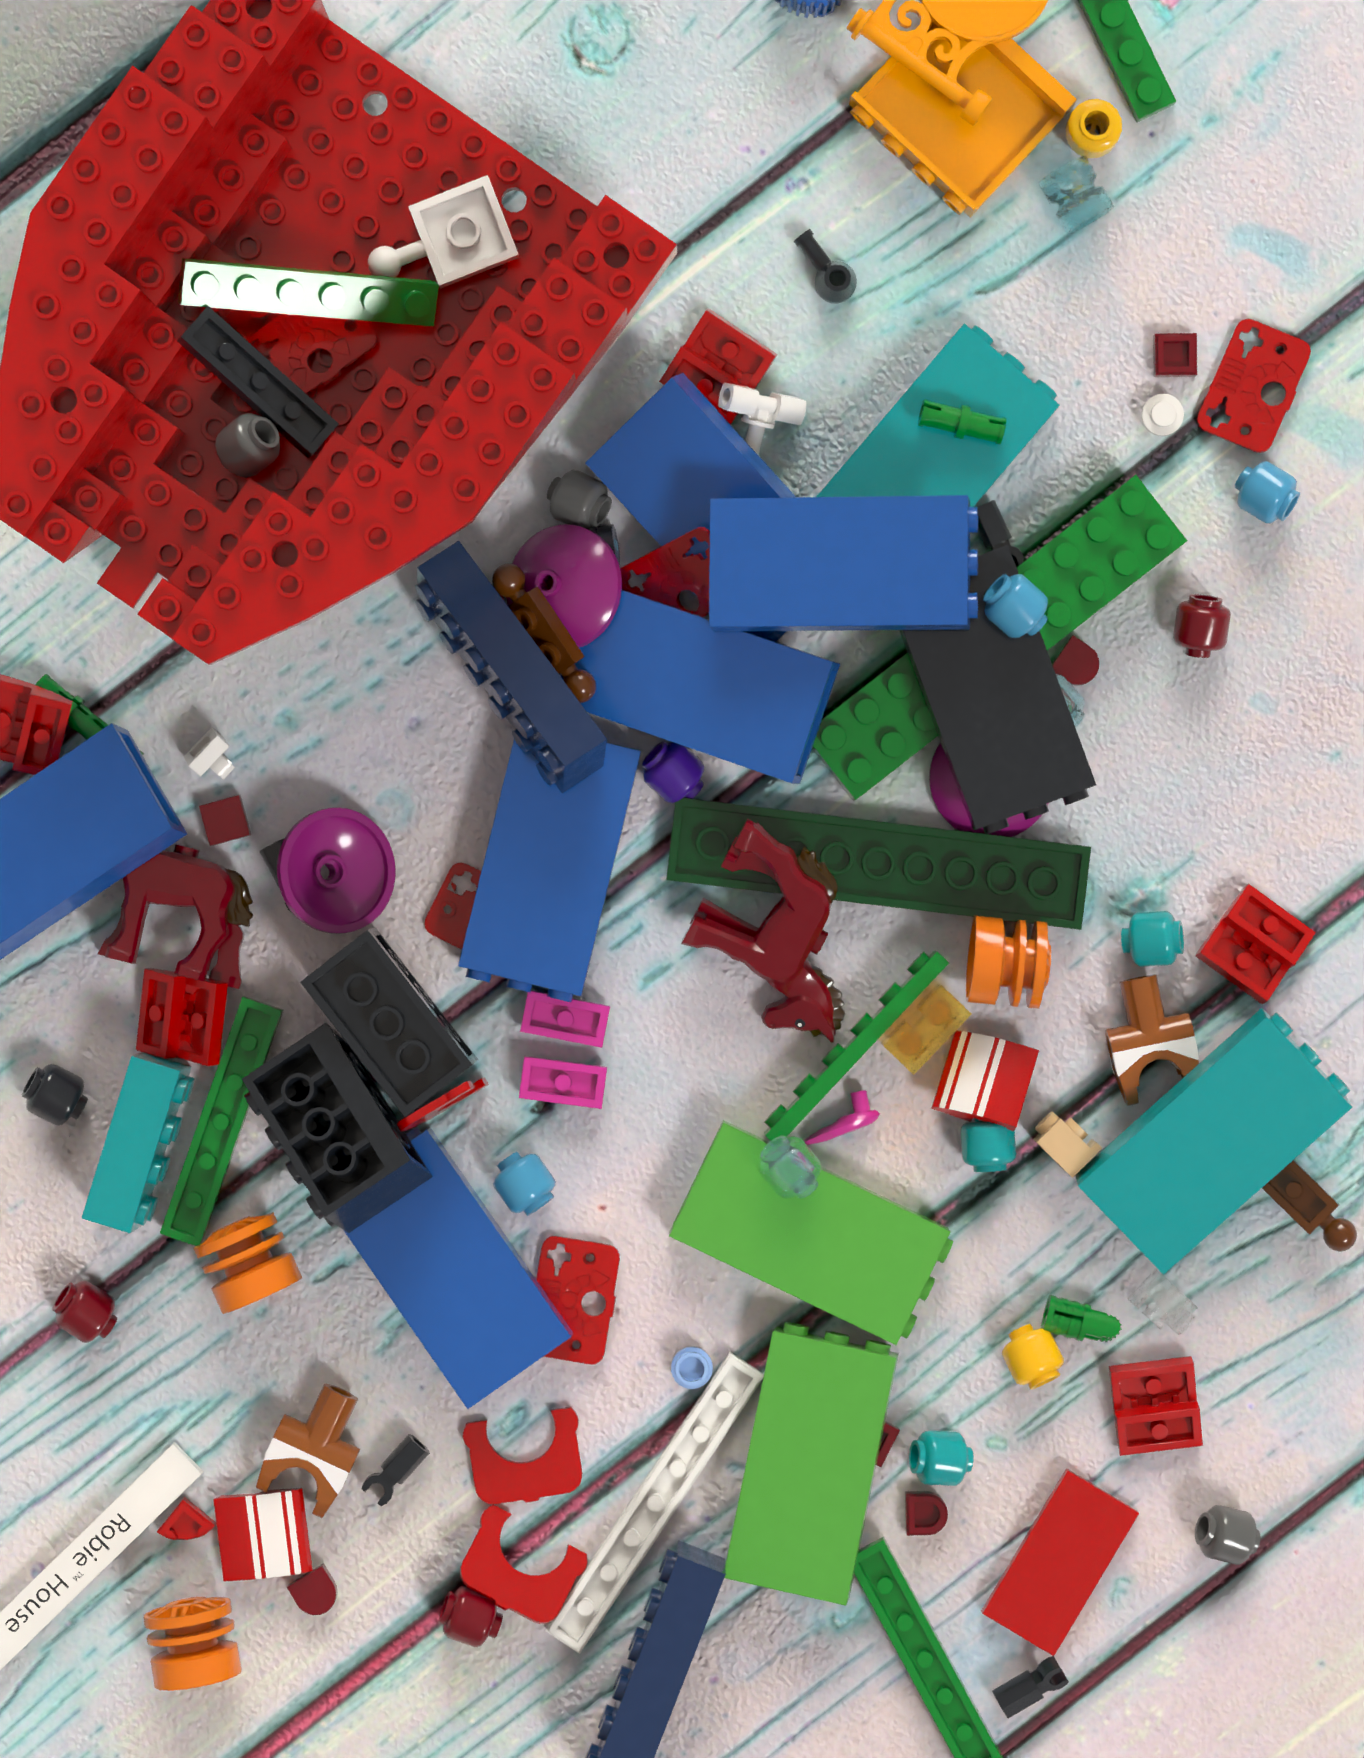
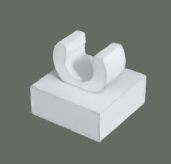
(209, 754)

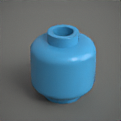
(1267, 492)
(1016, 606)
(524, 1183)

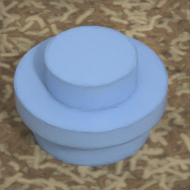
(691, 1367)

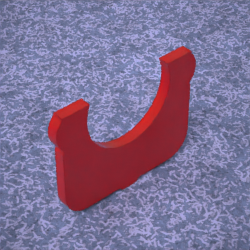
(441, 1104)
(506, 1481)
(531, 1596)

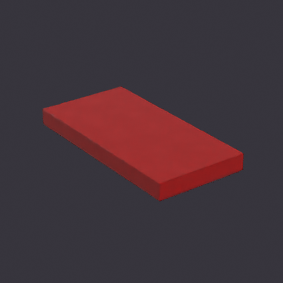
(1060, 1562)

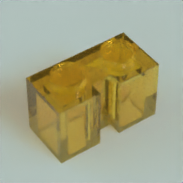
(939, 1020)

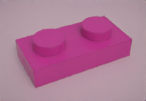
(563, 1020)
(563, 1082)

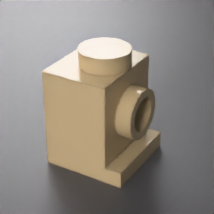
(1065, 1143)

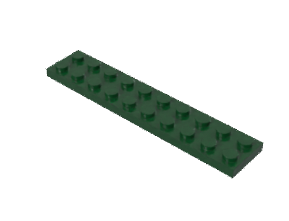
(893, 863)

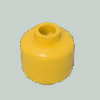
(1098, 115)
(1032, 1356)

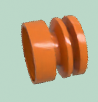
(1007, 962)
(247, 1262)
(194, 1652)

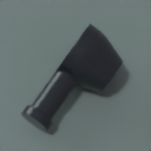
(825, 268)

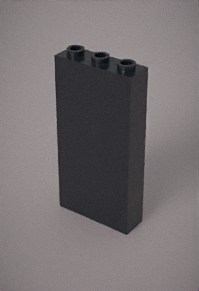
(999, 713)

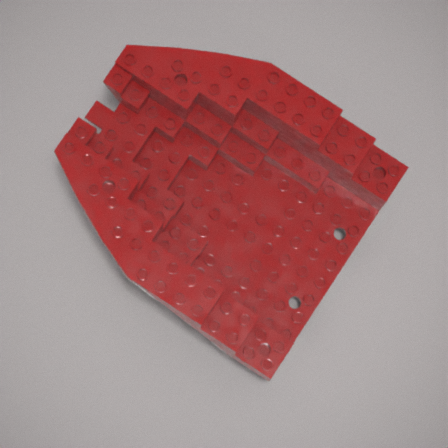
(262, 154)

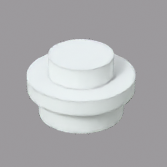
(1162, 414)

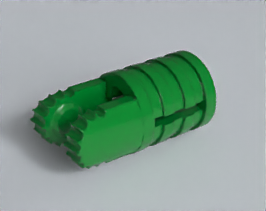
(1078, 1321)

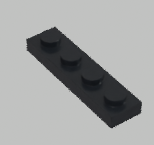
(257, 382)

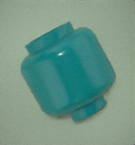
(1153, 938)
(987, 1146)
(940, 1458)

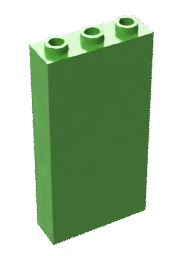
(831, 1249)
(811, 1463)

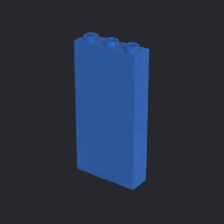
(677, 459)
(842, 563)
(709, 688)
(78, 832)
(547, 875)
(459, 1279)

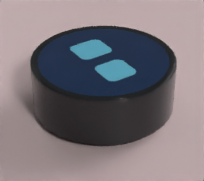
(609, 534)

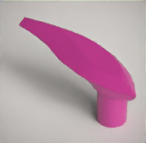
(862, 1117)

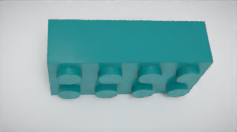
(137, 1142)

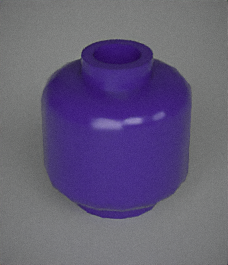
(673, 772)

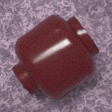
(1201, 625)
(85, 1311)
(469, 1617)

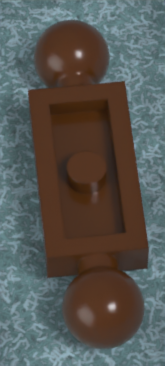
(545, 629)
(1310, 1206)

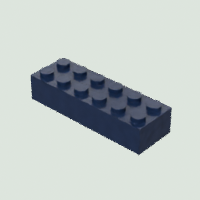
(509, 668)
(660, 1654)

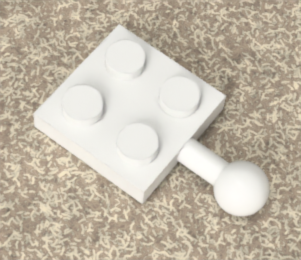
(458, 232)

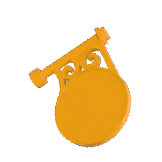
(965, 20)

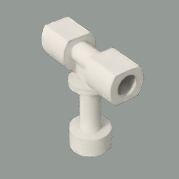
(760, 410)

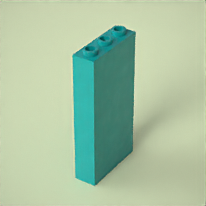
(928, 461)
(1214, 1139)

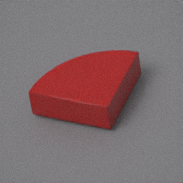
(186, 1522)

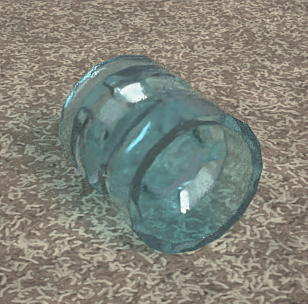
(1076, 194)

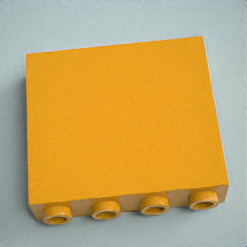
(944, 148)

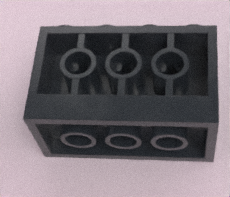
(389, 1021)
(335, 1129)

